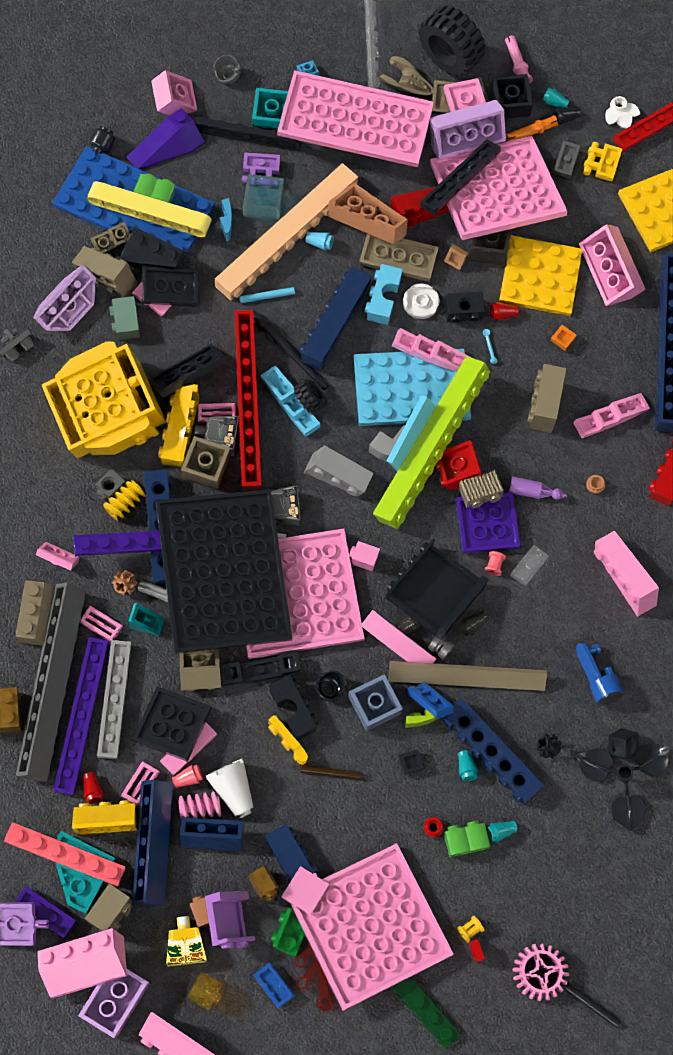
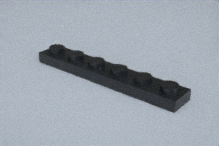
(245, 133)
(460, 177)

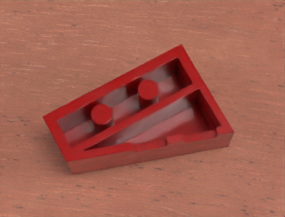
(409, 207)

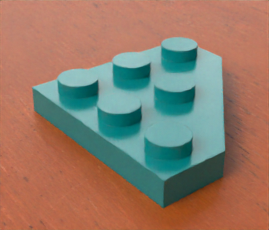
(79, 887)

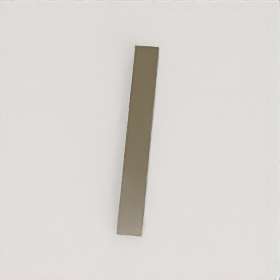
(467, 675)

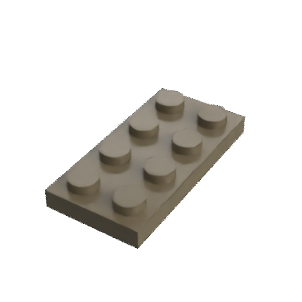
(411, 256)

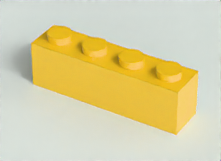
(180, 426)

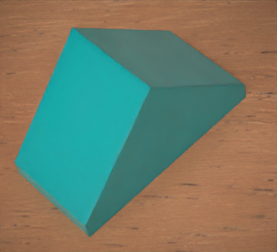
(145, 620)

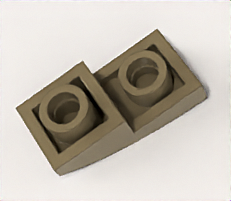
(111, 238)

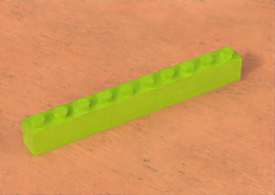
(431, 442)

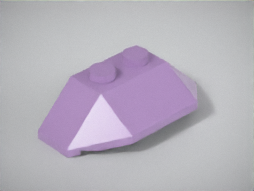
(68, 301)

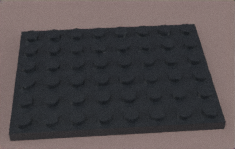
(223, 571)

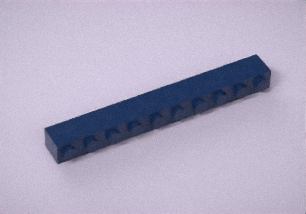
(664, 377)

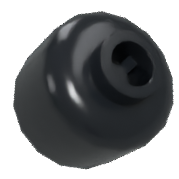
(102, 140)

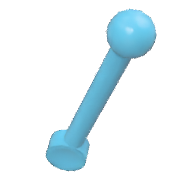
(486, 333)

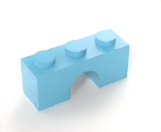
(387, 280)

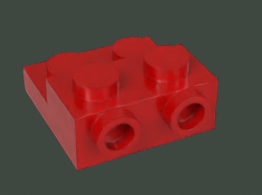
(458, 464)

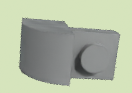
(383, 445)

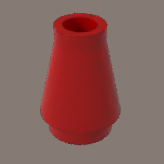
(502, 311)
(92, 789)

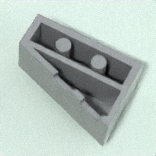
(338, 471)

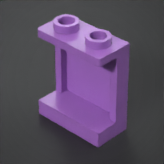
(227, 919)

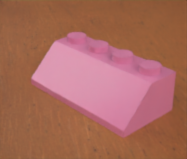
(611, 265)
(83, 963)
(168, 1038)

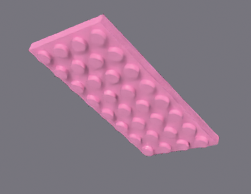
(355, 118)

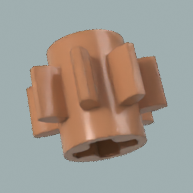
(124, 582)

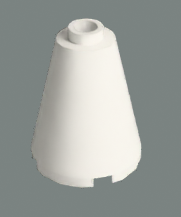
(233, 787)

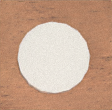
(421, 301)

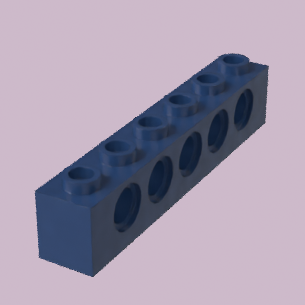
(153, 481)
(503, 753)

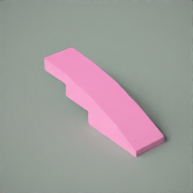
(428, 350)
(611, 415)
(396, 640)

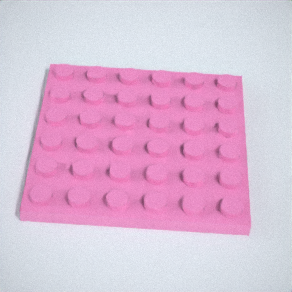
(505, 193)
(318, 594)
(373, 928)

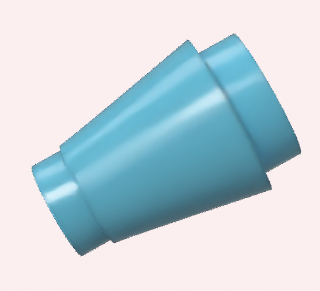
(320, 240)

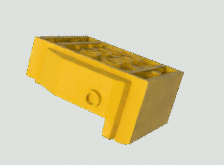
(112, 421)

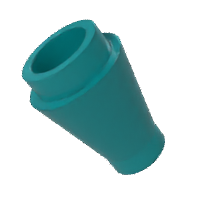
(554, 98)
(467, 767)
(501, 830)

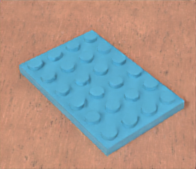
(392, 385)

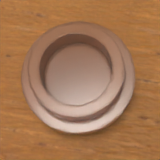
(595, 484)

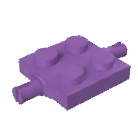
(19, 923)

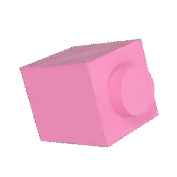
(364, 556)

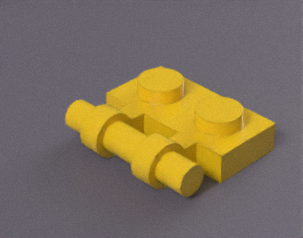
(608, 162)

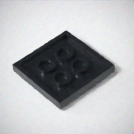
(172, 723)

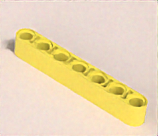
(149, 209)

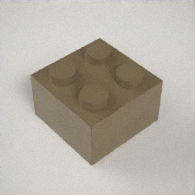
(205, 462)
(109, 909)

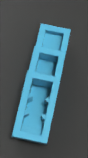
(284, 394)

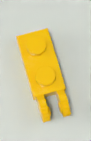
(289, 741)

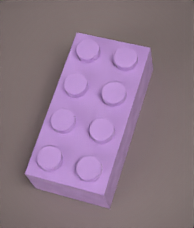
(467, 129)

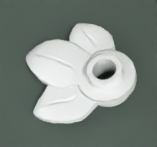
(623, 114)

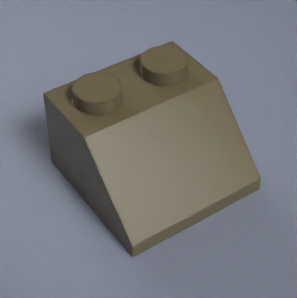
(200, 670)

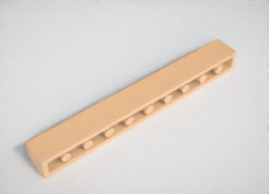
(283, 234)

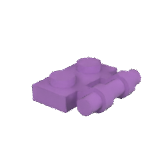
(260, 163)

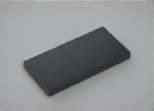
(187, 370)

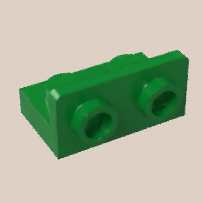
(289, 935)

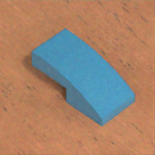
(226, 221)

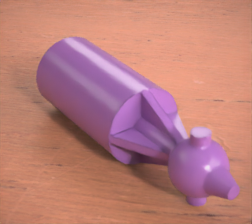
(533, 489)

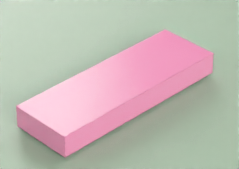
(174, 764)

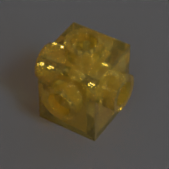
(206, 991)

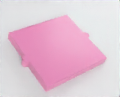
(305, 890)

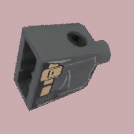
(220, 430)
(286, 506)

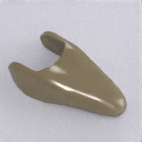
(410, 81)

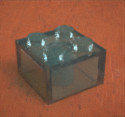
(263, 197)

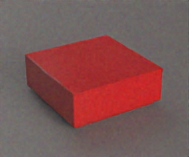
(476, 951)

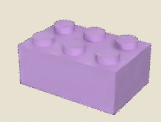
(114, 1003)

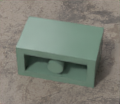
(125, 318)

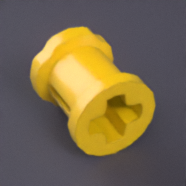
(470, 929)

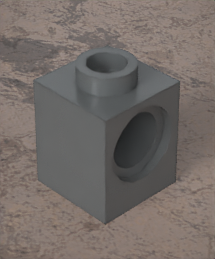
(112, 478)

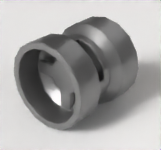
(436, 645)

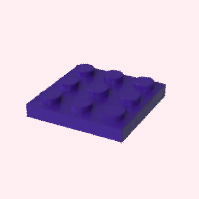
(488, 526)

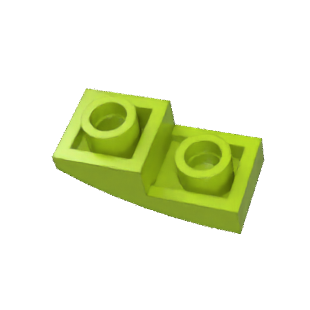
(416, 719)

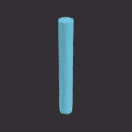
(267, 295)

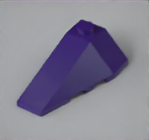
(171, 138)

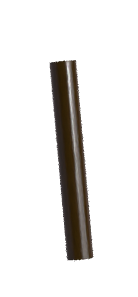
(331, 772)

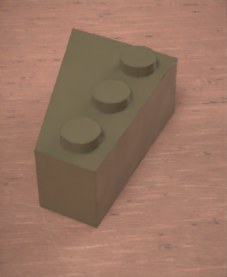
(107, 270)

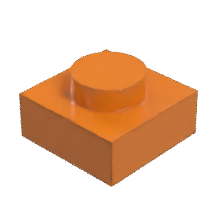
(563, 337)

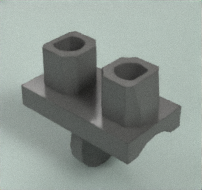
(23, 339)

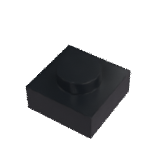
(411, 762)

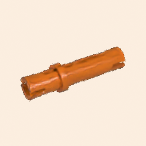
(537, 127)

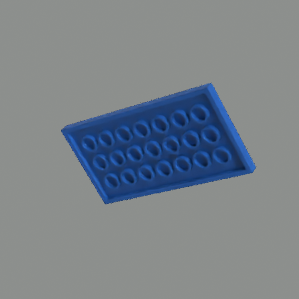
(108, 170)

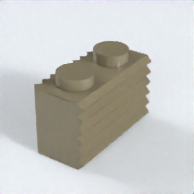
(481, 489)

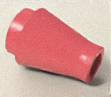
(189, 776)

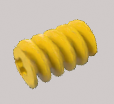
(124, 499)

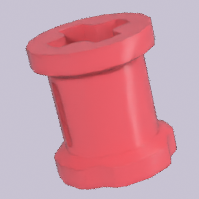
(495, 563)

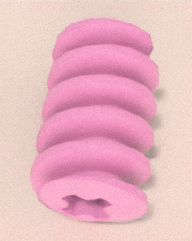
(200, 806)

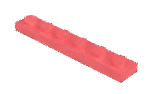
(65, 854)

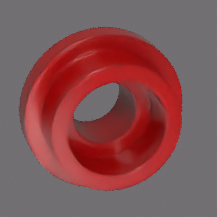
(436, 821)

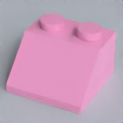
(173, 93)

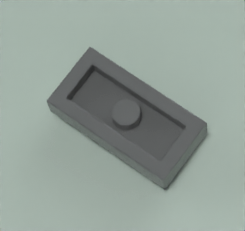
(566, 159)

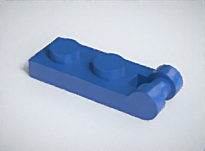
(430, 700)

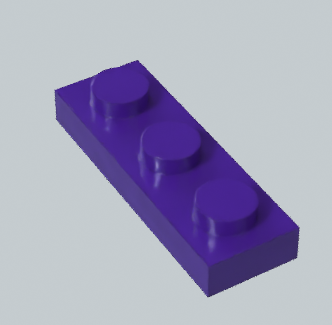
(44, 910)

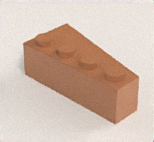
(368, 214)

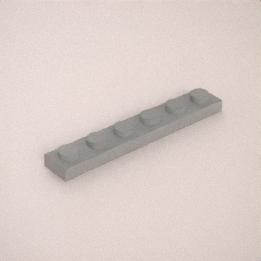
(114, 699)

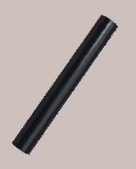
(592, 1005)

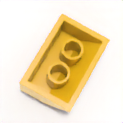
(104, 818)

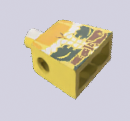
(185, 944)

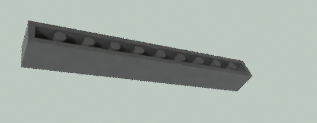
(51, 683)

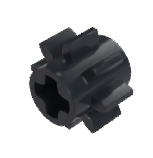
(549, 745)

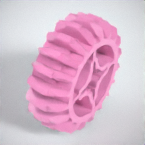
(538, 962)

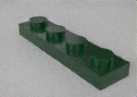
(426, 1012)

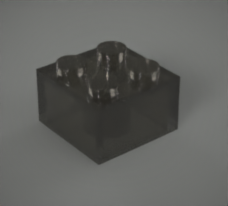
(492, 248)

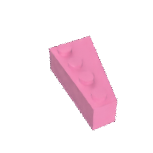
(627, 573)

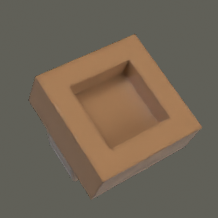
(456, 257)

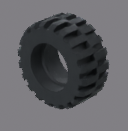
(452, 41)

